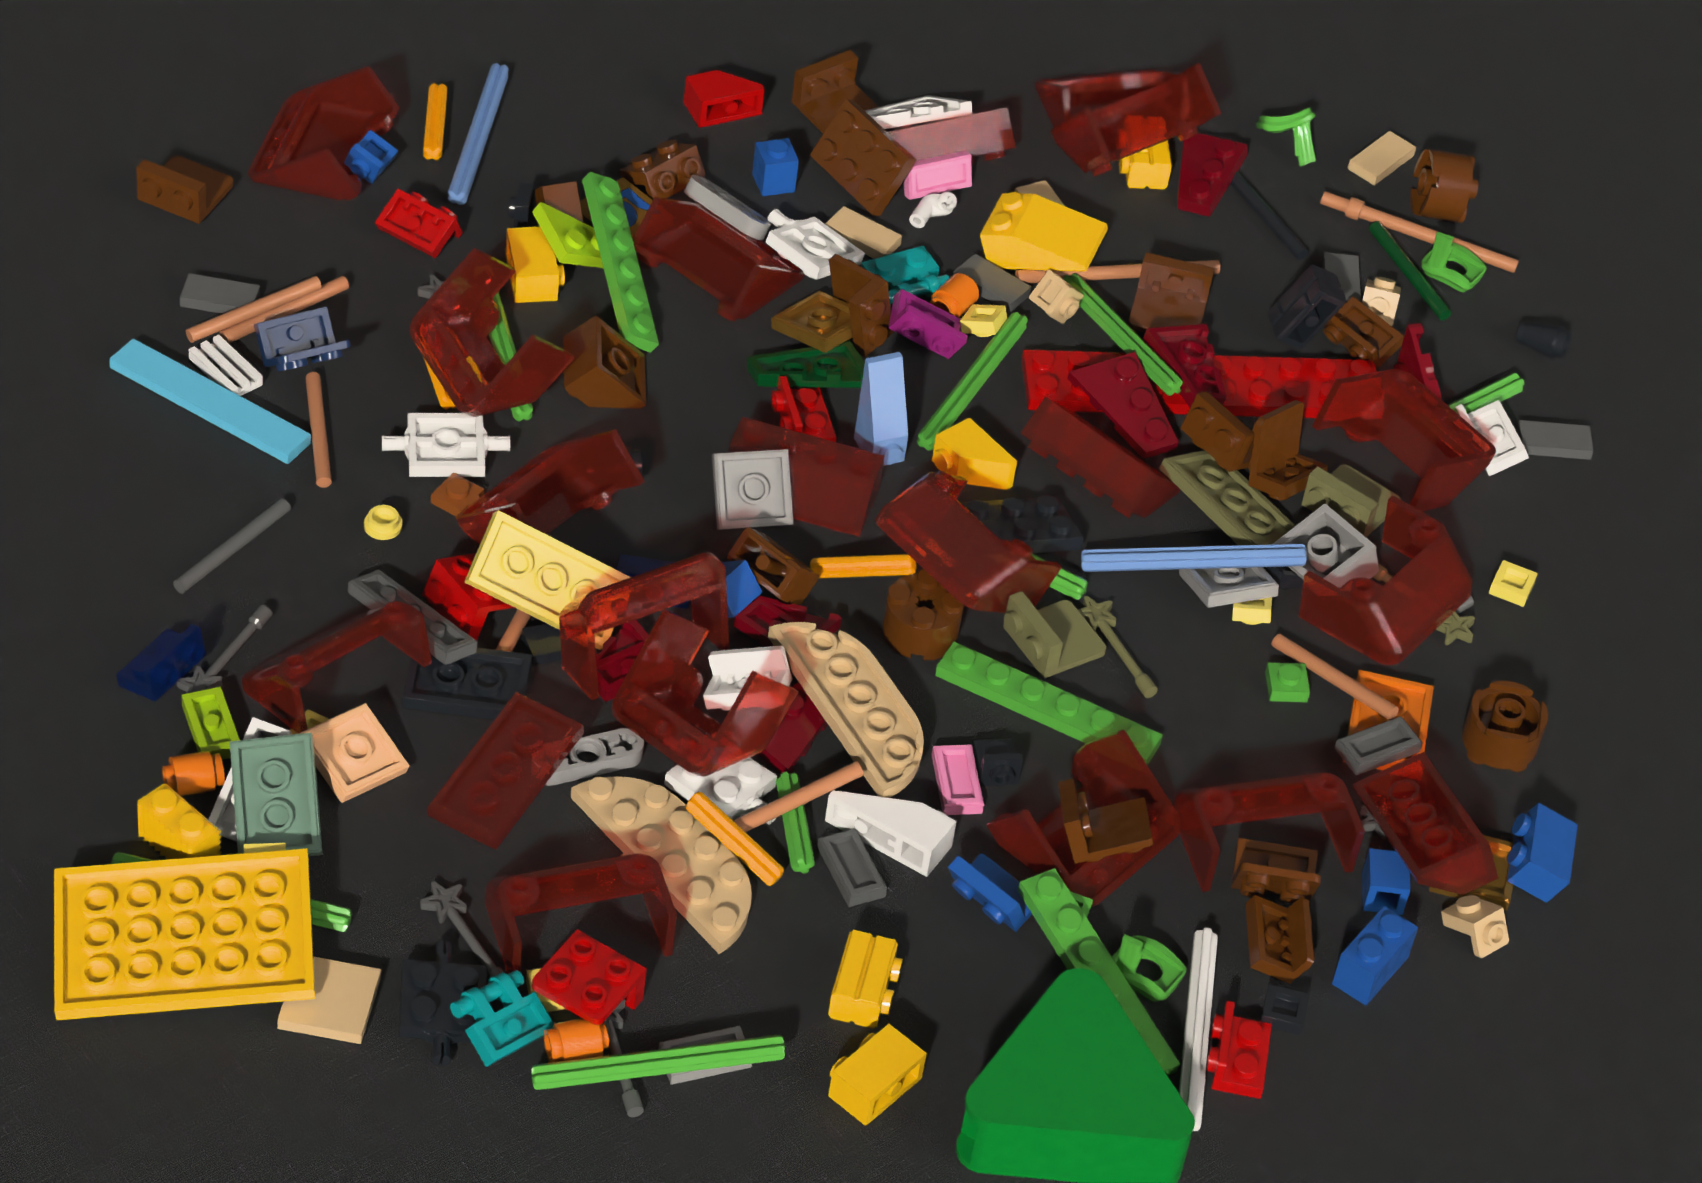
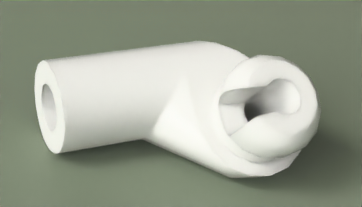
(932, 206)

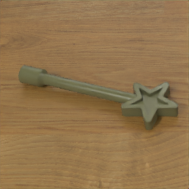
(1098, 616)
(1453, 627)

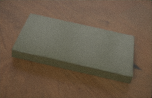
(1227, 499)

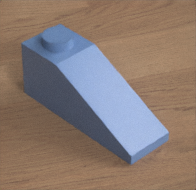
(882, 408)

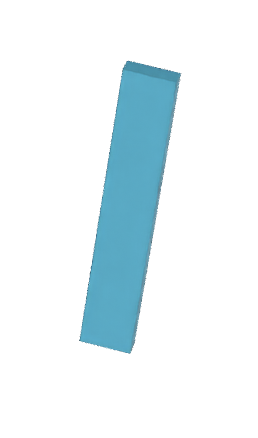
(210, 401)

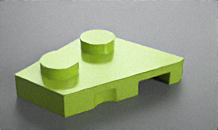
(568, 237)

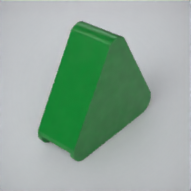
(1076, 1097)

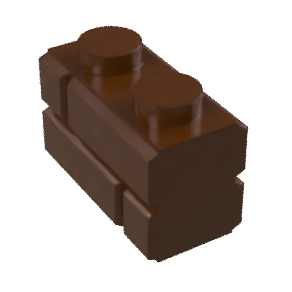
(774, 566)

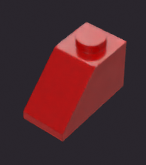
(721, 98)

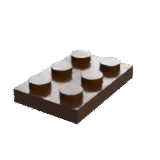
(863, 157)

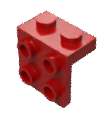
(457, 600)
(590, 979)

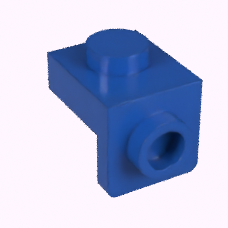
(370, 157)

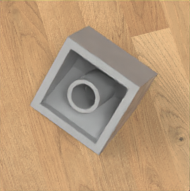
(1332, 548)

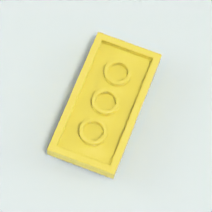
(536, 571)

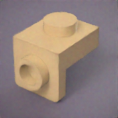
(1056, 297)
(1382, 297)
(1481, 921)

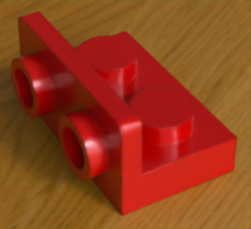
(418, 223)
(802, 410)
(1240, 1053)

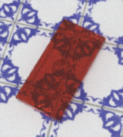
(505, 770)

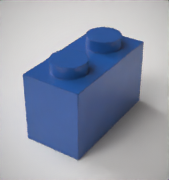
(1542, 852)
(1374, 955)

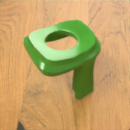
(1300, 124)
(1445, 250)
(1143, 947)

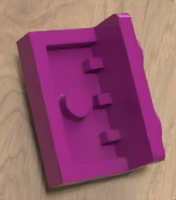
(926, 324)

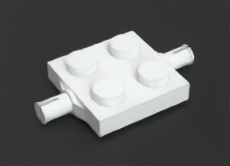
(809, 244)
(445, 444)
(733, 789)

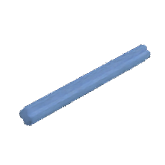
(478, 134)
(1193, 557)

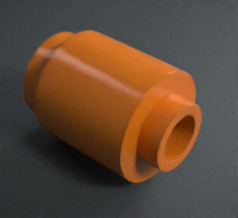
(956, 294)
(194, 773)
(575, 1040)

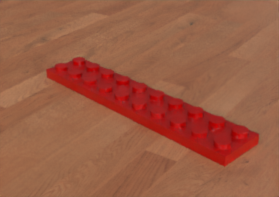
(1250, 382)

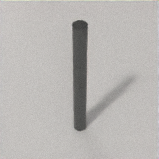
(231, 546)

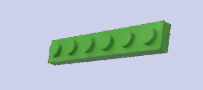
(620, 261)
(1040, 699)
(1082, 948)

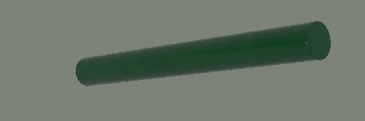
(1410, 271)

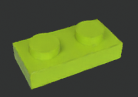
(210, 721)

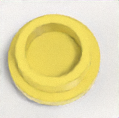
(383, 522)

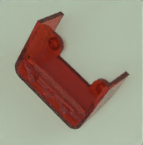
(1138, 122)
(454, 342)
(1412, 426)
(557, 485)
(960, 548)
(693, 578)
(1401, 614)
(660, 698)
(1262, 800)
(577, 885)

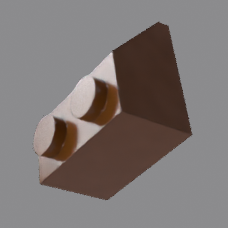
(605, 367)

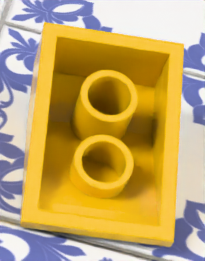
(1040, 235)

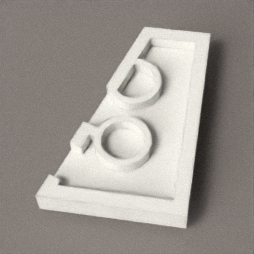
(919, 111)

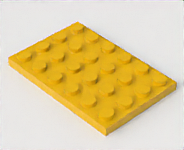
(182, 934)

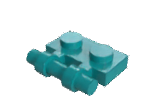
(908, 270)
(507, 1029)

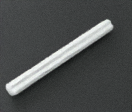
(1198, 1022)

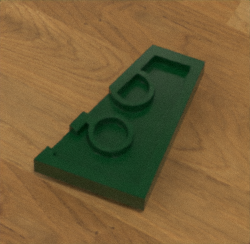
(809, 367)

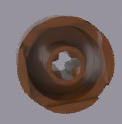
(1443, 185)
(921, 617)
(1504, 726)

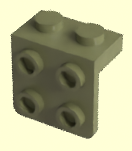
(1349, 495)
(1051, 636)

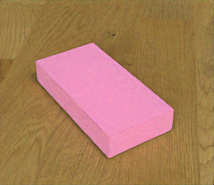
(939, 175)
(957, 779)

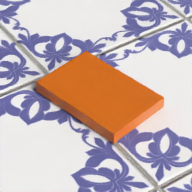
(1410, 697)

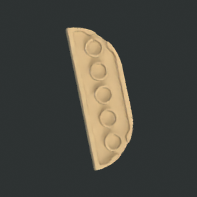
(856, 702)
(699, 870)

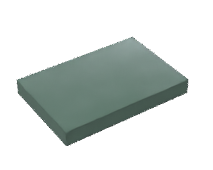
(276, 792)

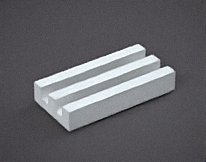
(230, 363)

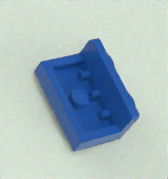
(991, 888)

